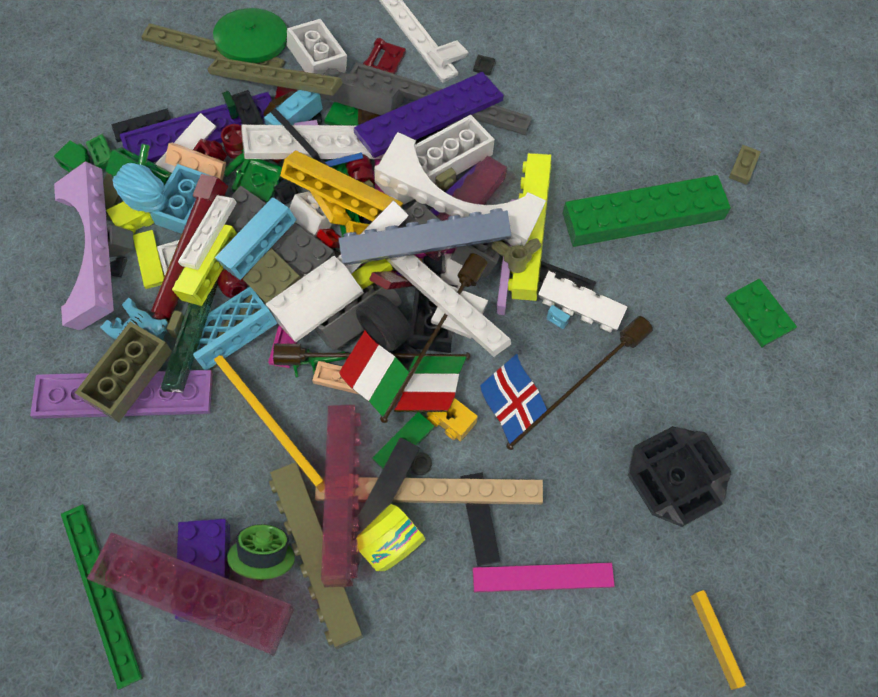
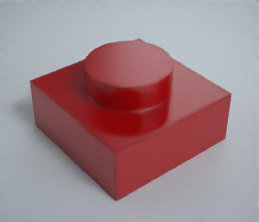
(329, 238)

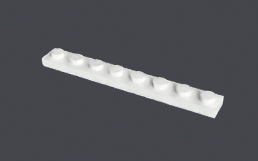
(452, 304)

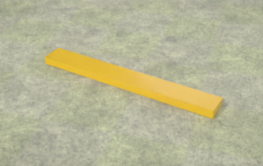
(271, 423)

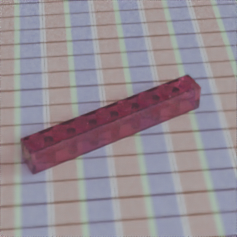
(340, 498)

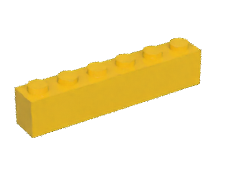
(335, 186)

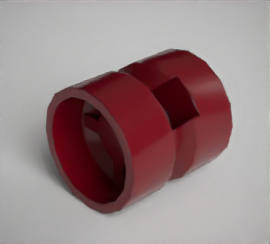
(232, 140)
(361, 169)

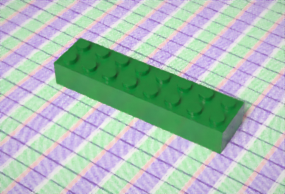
(645, 210)

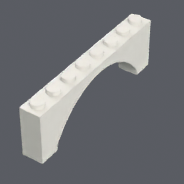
(403, 172)

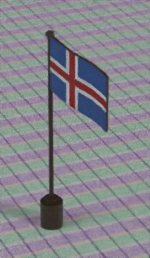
(517, 399)

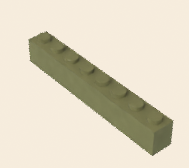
(308, 536)

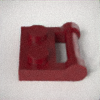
(391, 58)

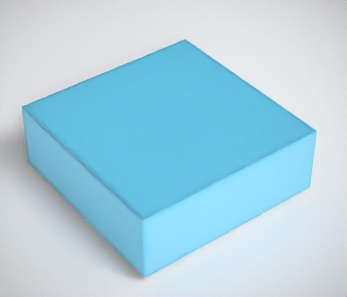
(558, 317)

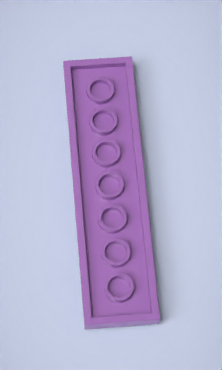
(56, 397)

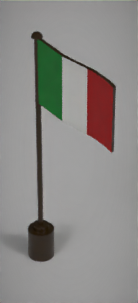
(378, 373)
(429, 389)

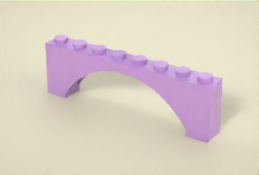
(92, 292)

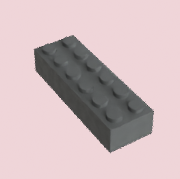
(295, 246)

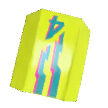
(389, 539)

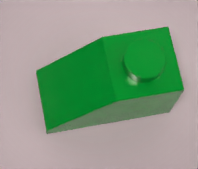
(71, 156)

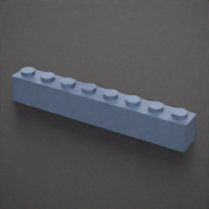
(425, 238)

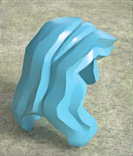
(139, 188)

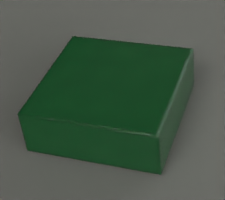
(230, 105)

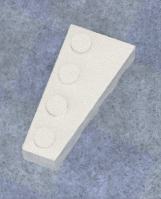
(582, 302)

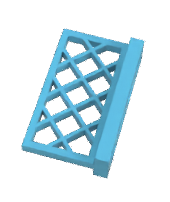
(234, 336)

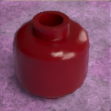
(230, 284)

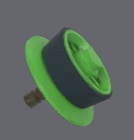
(261, 552)

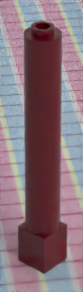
(204, 193)

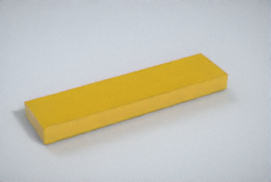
(718, 640)

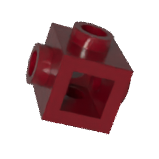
(211, 149)

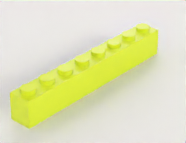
(536, 181)

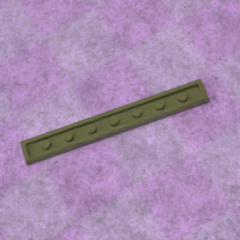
(192, 43)
(275, 76)

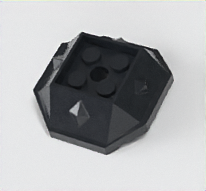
(697, 463)

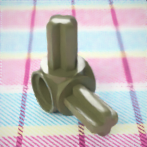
(517, 255)

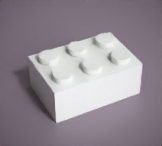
(316, 48)

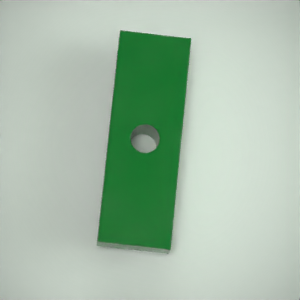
(413, 431)

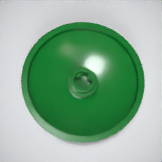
(250, 35)

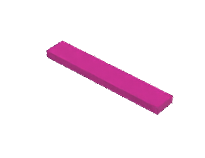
(543, 577)

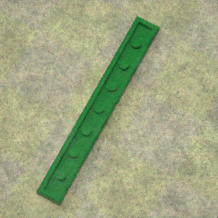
(102, 600)

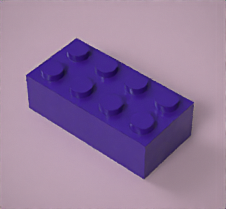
(205, 546)

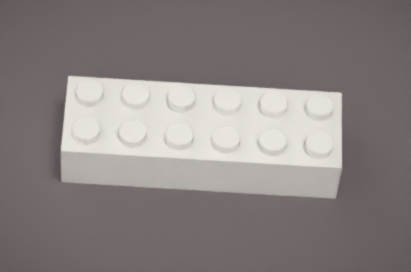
(455, 147)

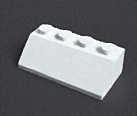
(314, 298)

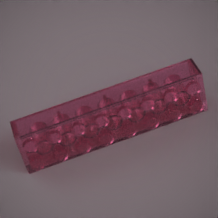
(192, 593)

